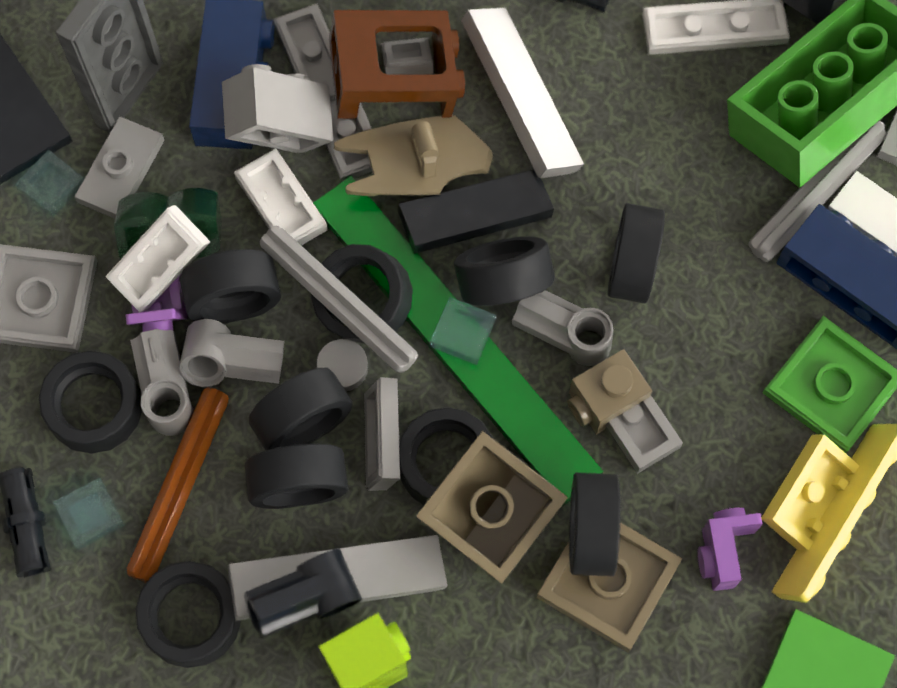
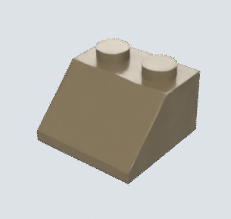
(492, 507)

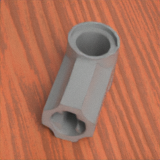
(560, 324)
(215, 353)
(160, 380)

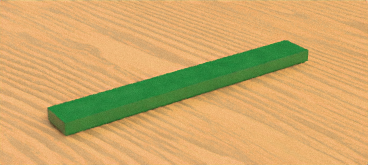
(492, 382)

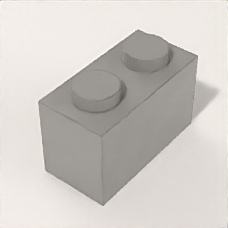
(277, 110)

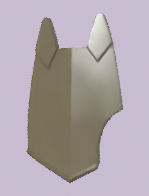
(416, 156)

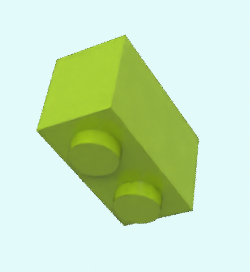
(368, 655)

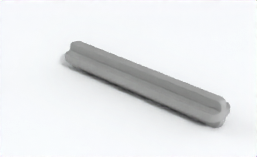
(817, 190)
(339, 299)

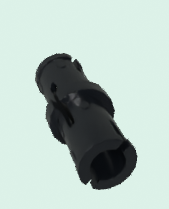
(24, 522)

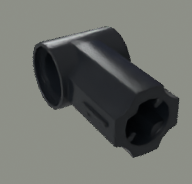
(317, 588)

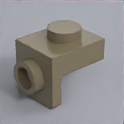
(607, 391)

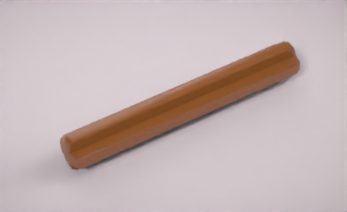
(177, 484)

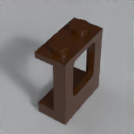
(357, 65)

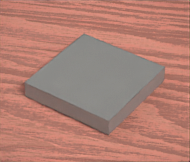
(44, 297)

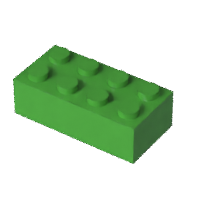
(820, 91)

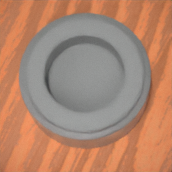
(346, 361)

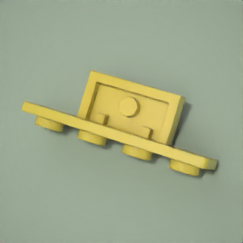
(823, 502)

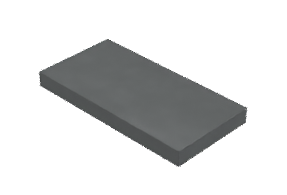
(110, 55)

